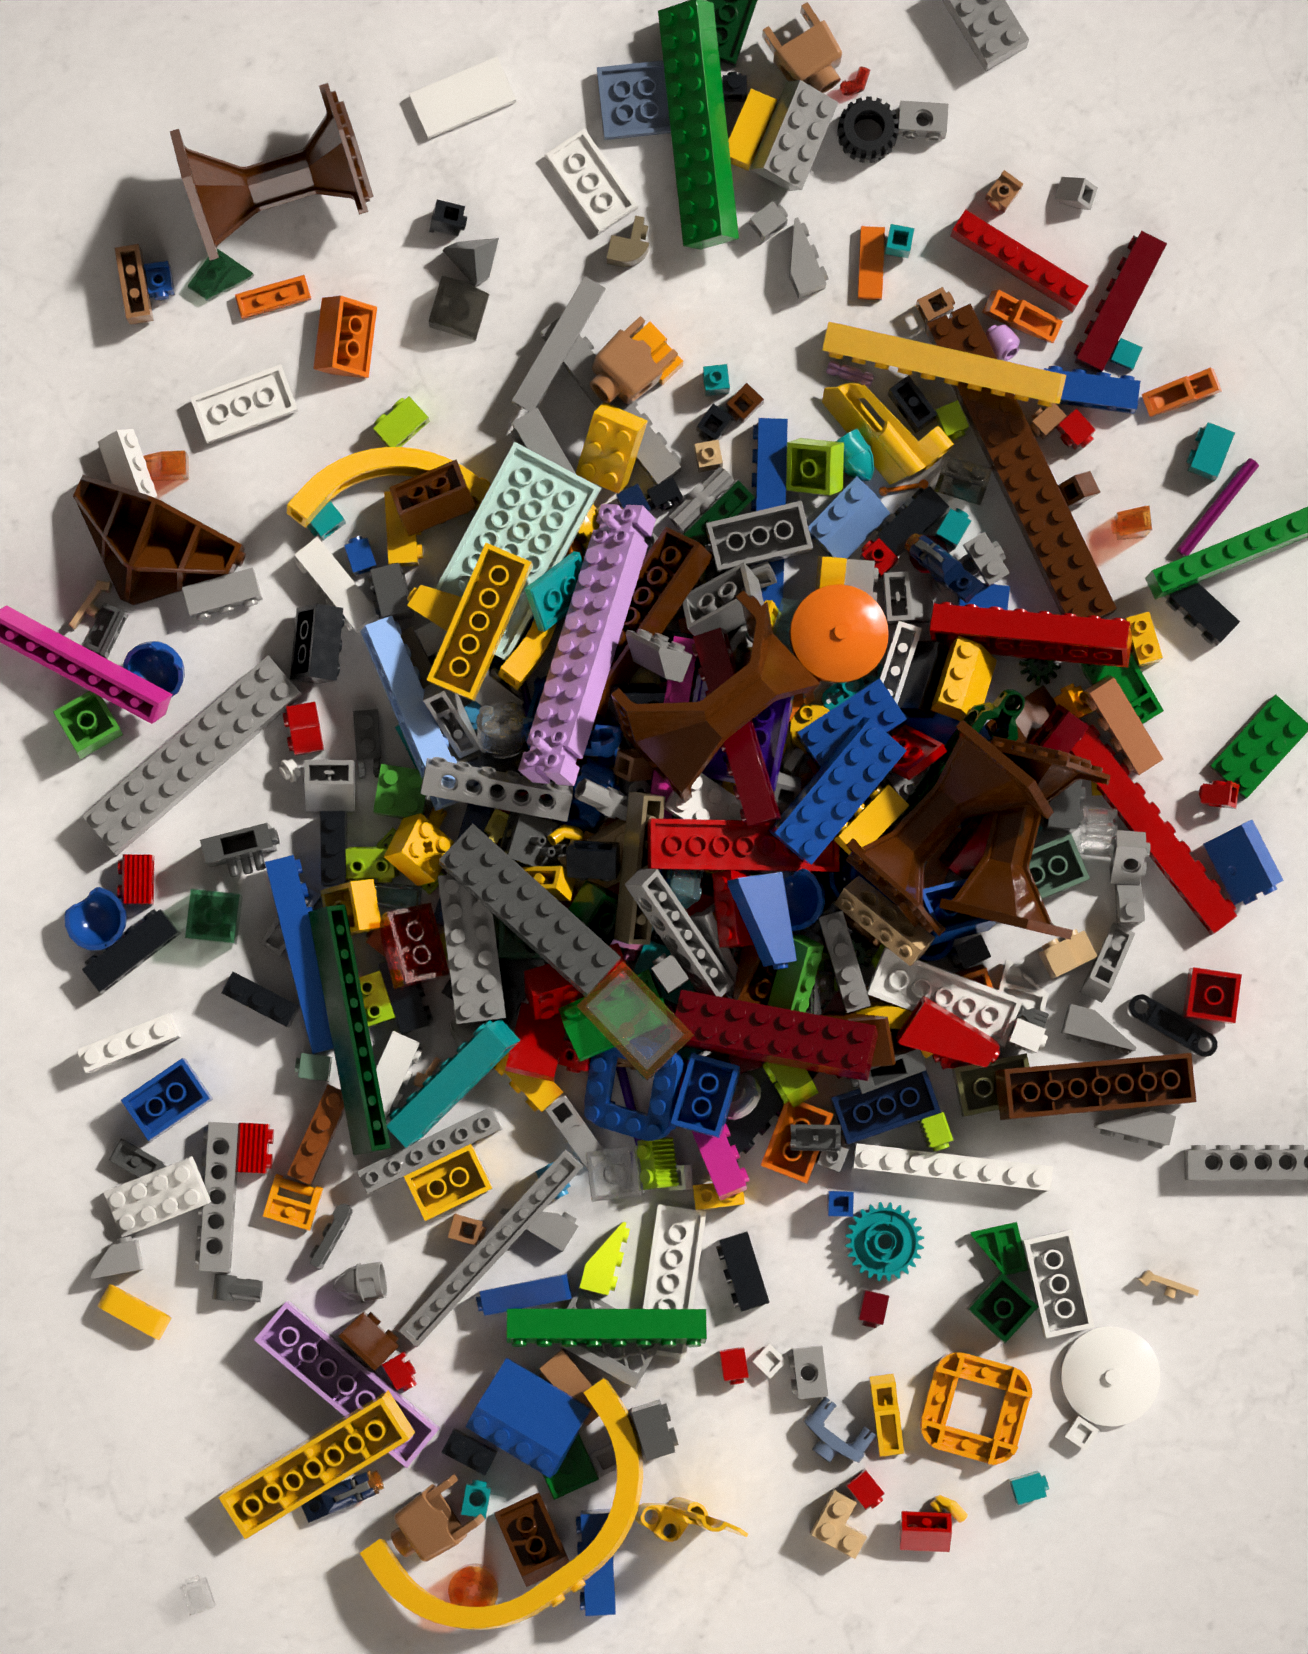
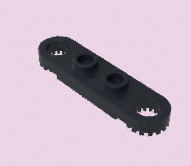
(1172, 1025)

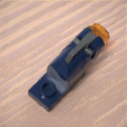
(943, 567)
(343, 1495)

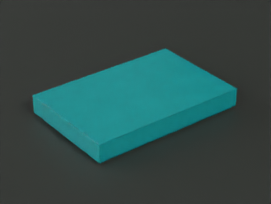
(553, 591)

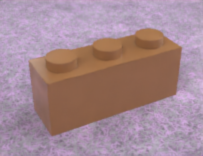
(134, 284)
(566, 1376)

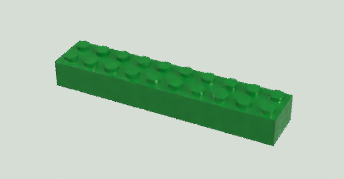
(698, 124)

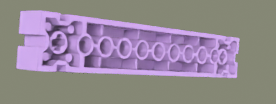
(587, 644)

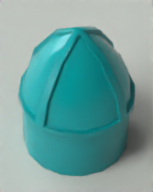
(857, 456)

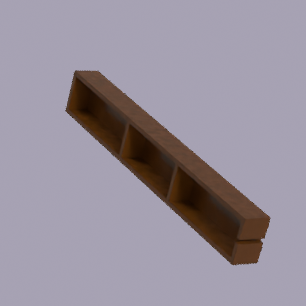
(1025, 478)

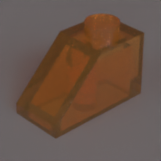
(168, 465)
(1132, 523)

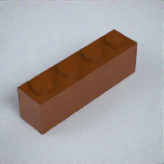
(318, 1136)

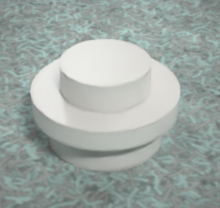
(289, 770)

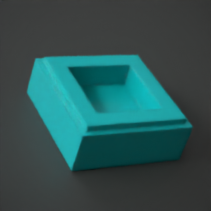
(1126, 354)

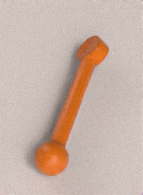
(923, 483)

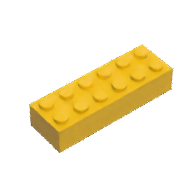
(479, 621)

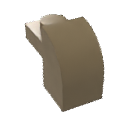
(626, 251)

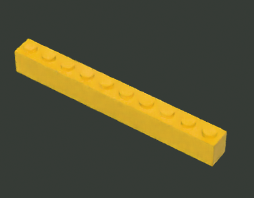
(944, 363)

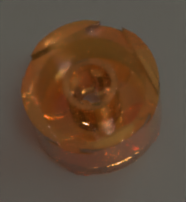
(469, 1575)

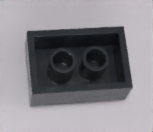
(317, 644)

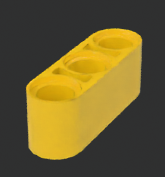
(134, 1311)

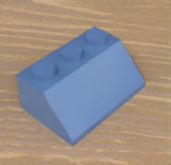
(848, 520)

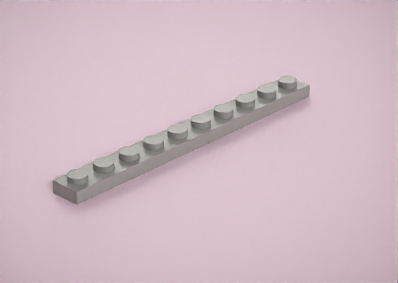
(491, 1248)

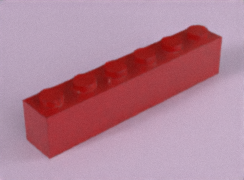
(1019, 260)

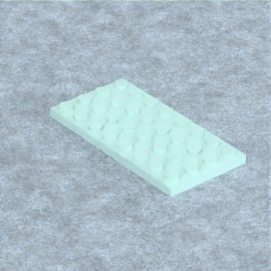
(529, 512)

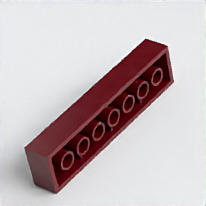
(778, 1035)

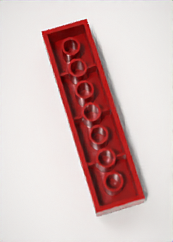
(1035, 634)

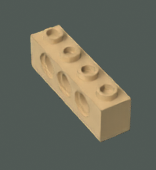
(884, 920)

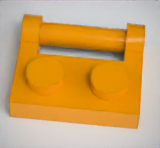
(291, 1210)

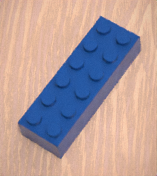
(837, 790)

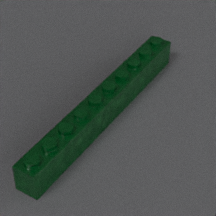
(349, 1029)

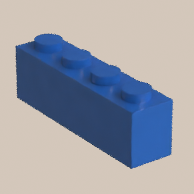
(1099, 390)

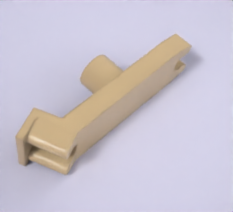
(88, 607)
(1171, 1287)

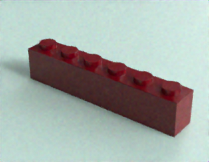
(1120, 303)

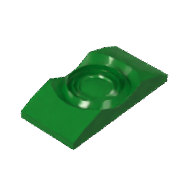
(1132, 684)

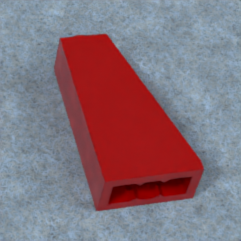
(945, 1034)

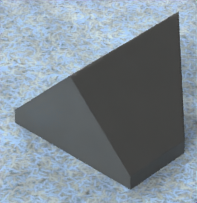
(473, 258)

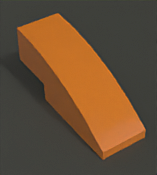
(1022, 316)
(1181, 392)

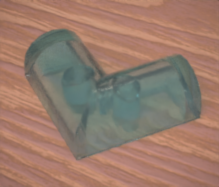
(397, 895)

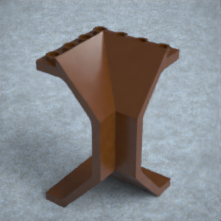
(229, 194)
(686, 735)
(973, 783)
(1002, 883)

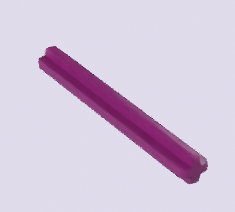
(1217, 507)

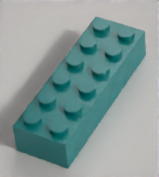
(451, 1084)

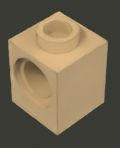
(708, 456)

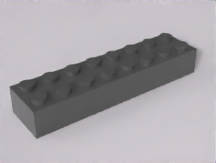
(529, 910)

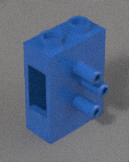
(1243, 863)

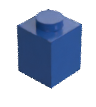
(360, 555)

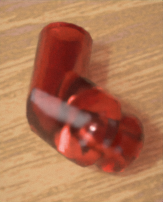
(856, 85)

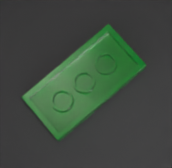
(1260, 746)

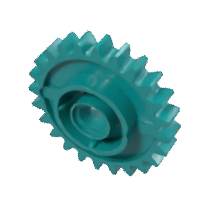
(903, 1241)

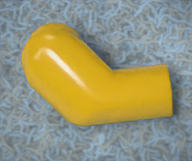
(565, 831)
(950, 1505)

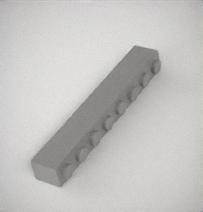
(652, 454)

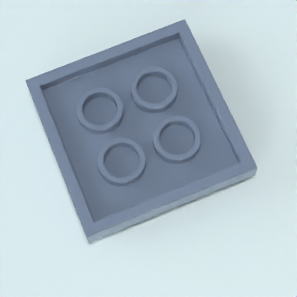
(633, 100)

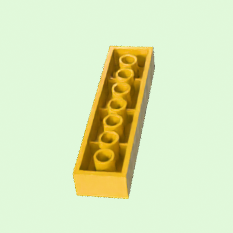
(316, 1464)

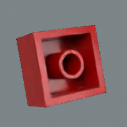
(1212, 995)

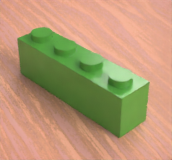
(794, 984)

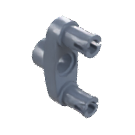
(828, 1442)

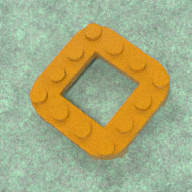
(1011, 1415)

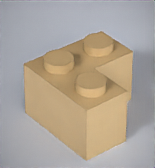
(1067, 954)
(832, 1525)

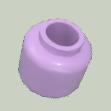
(1003, 341)

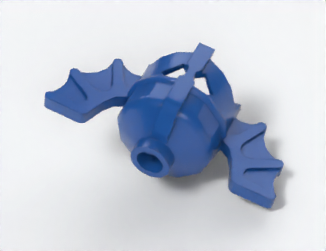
(599, 773)

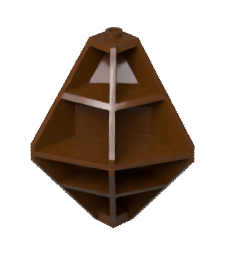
(151, 545)

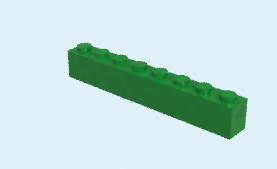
(1228, 554)
(606, 1326)

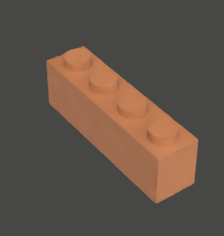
(1123, 725)

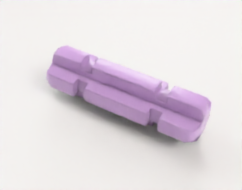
(850, 373)

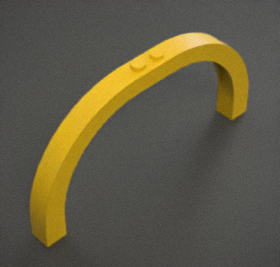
(410, 462)
(570, 1577)

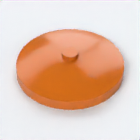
(839, 633)

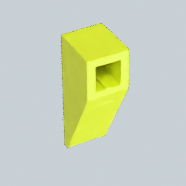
(601, 1266)

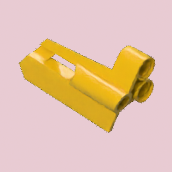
(893, 447)
(679, 1514)

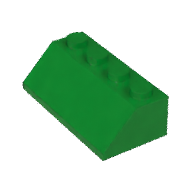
(584, 1034)

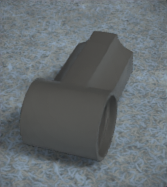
(230, 1288)

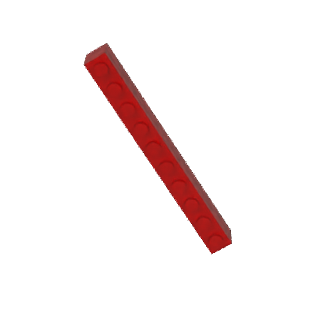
(1165, 849)

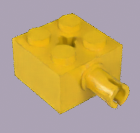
(419, 847)

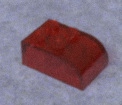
(413, 946)

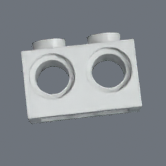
(1027, 1036)

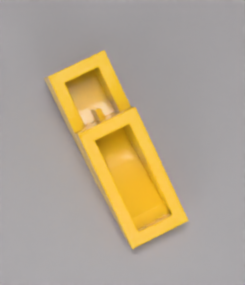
(886, 1415)

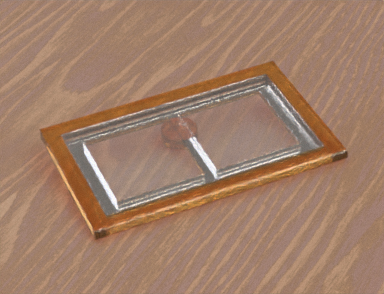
(635, 1020)

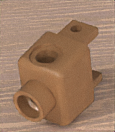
(808, 56)
(626, 366)
(429, 1524)

